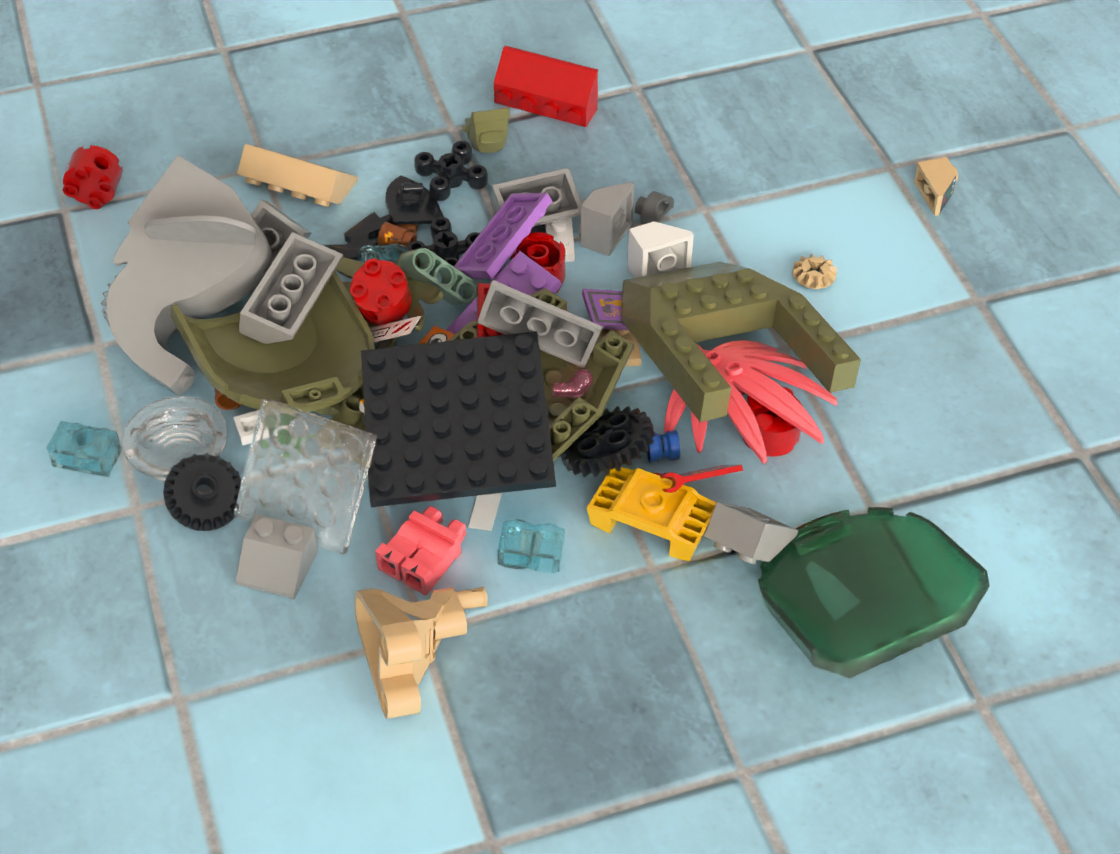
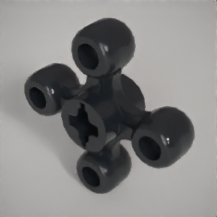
(450, 170)
(445, 241)

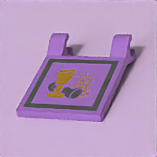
(604, 308)

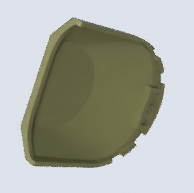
(307, 372)

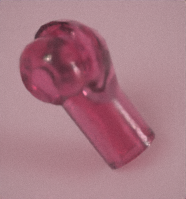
(575, 387)

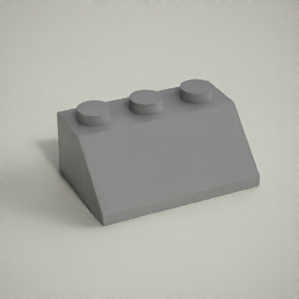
(556, 184)

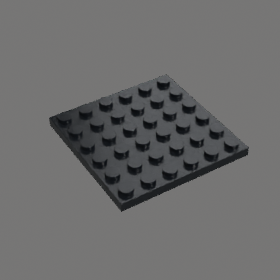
(456, 419)

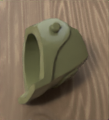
(487, 129)

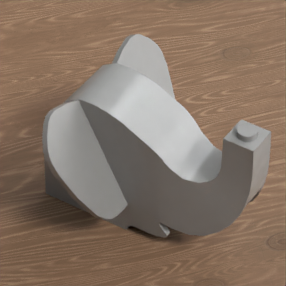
(185, 248)

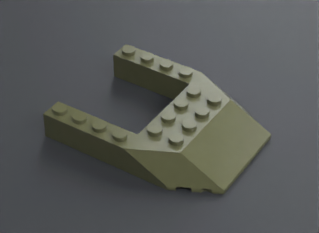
(721, 300)

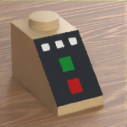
(936, 182)

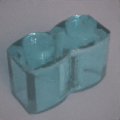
(531, 546)

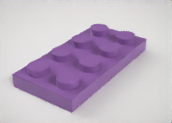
(503, 235)
(519, 274)

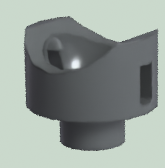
(653, 207)

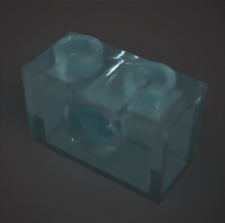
(84, 448)

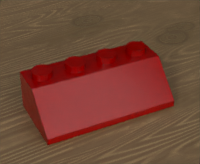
(546, 86)

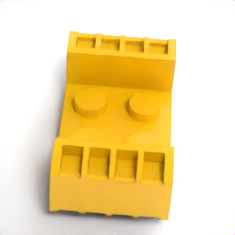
(639, 501)

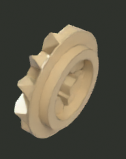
(814, 279)

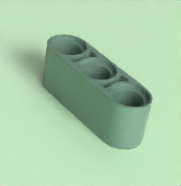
(427, 273)

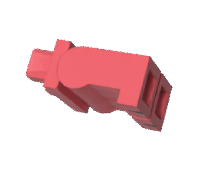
(421, 550)

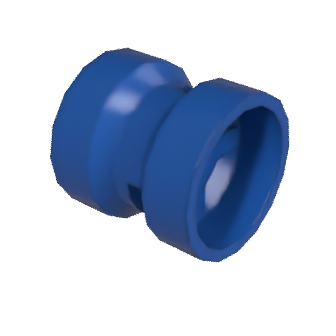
(664, 446)

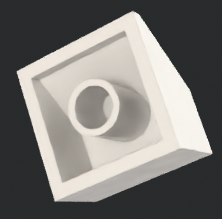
(658, 249)

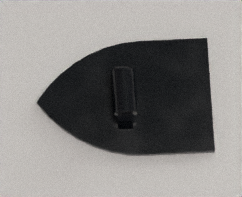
(410, 203)

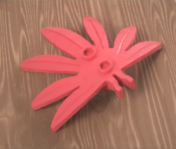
(744, 369)

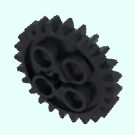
(610, 442)

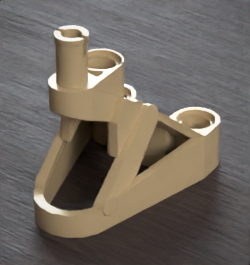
(403, 647)

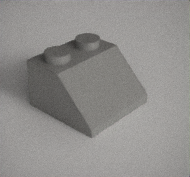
(606, 217)
(276, 226)
(748, 533)
(276, 556)

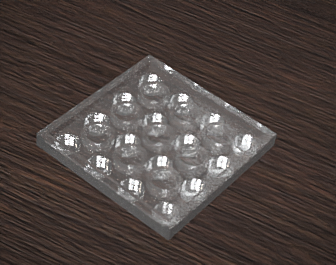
(306, 472)

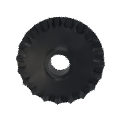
(199, 510)

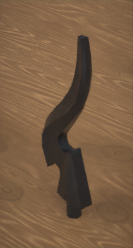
(360, 235)

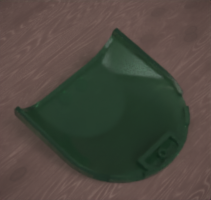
(870, 588)

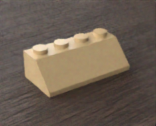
(295, 175)

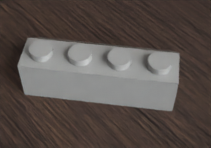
(288, 290)
(557, 330)

